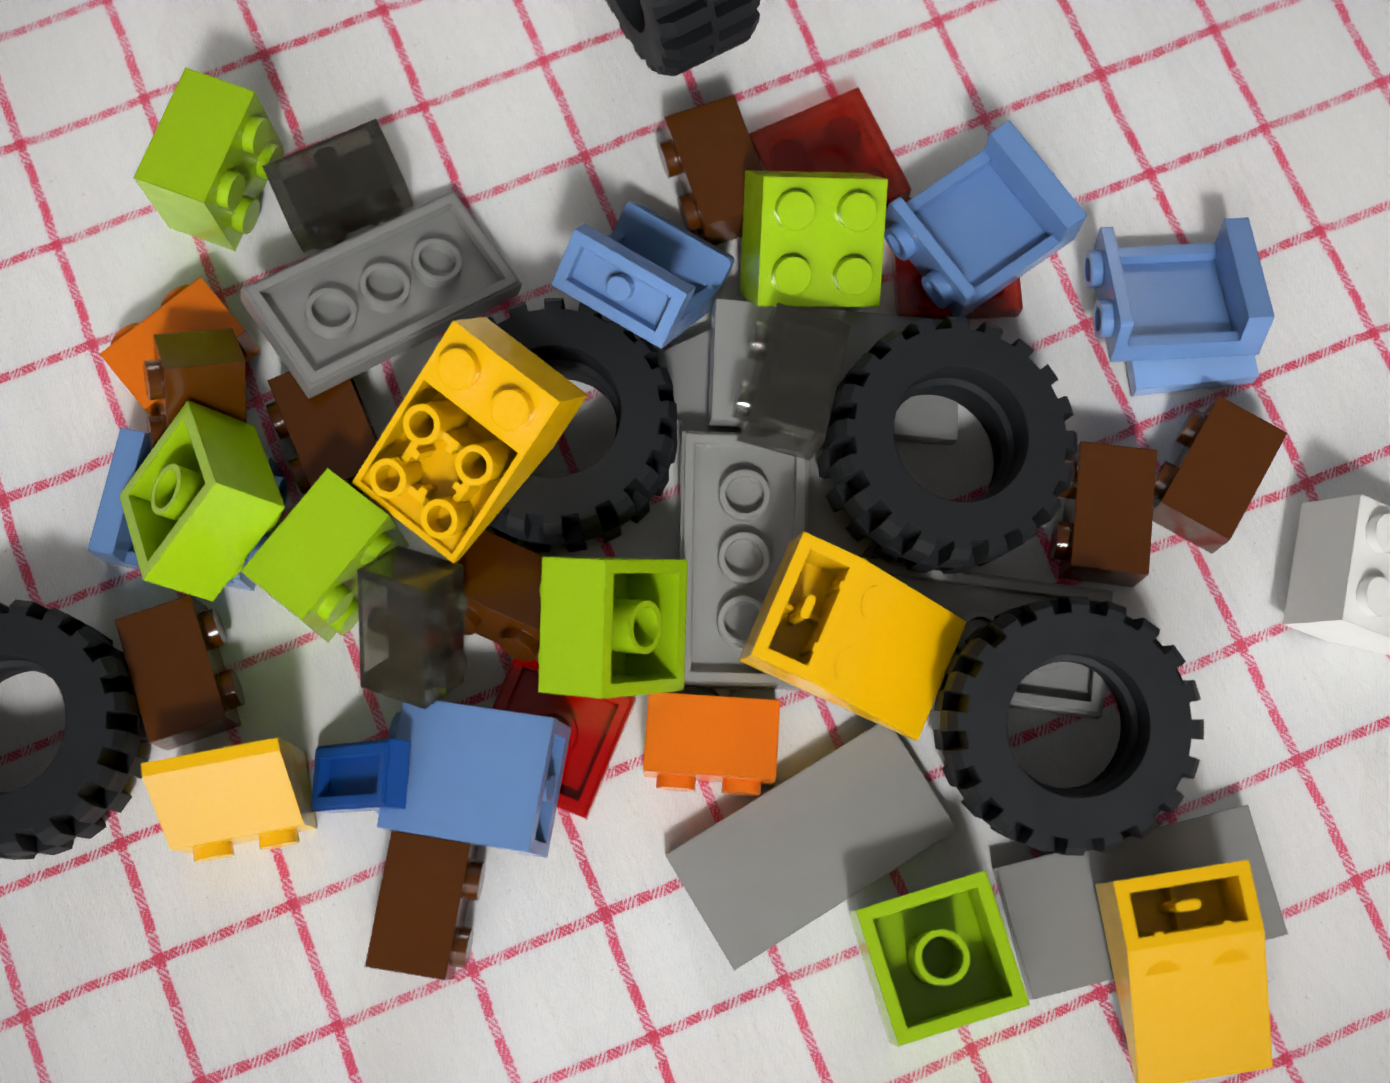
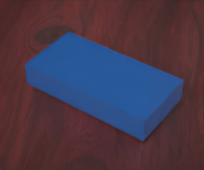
(361, 776)

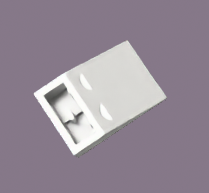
(1342, 573)

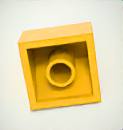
(232, 798)

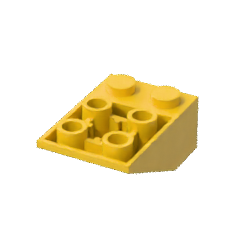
(467, 435)
(853, 636)
(1189, 972)

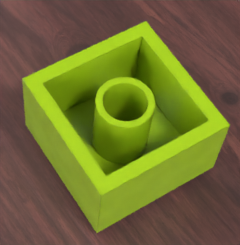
(209, 159)
(813, 238)
(200, 502)
(316, 554)
(612, 626)
(939, 959)

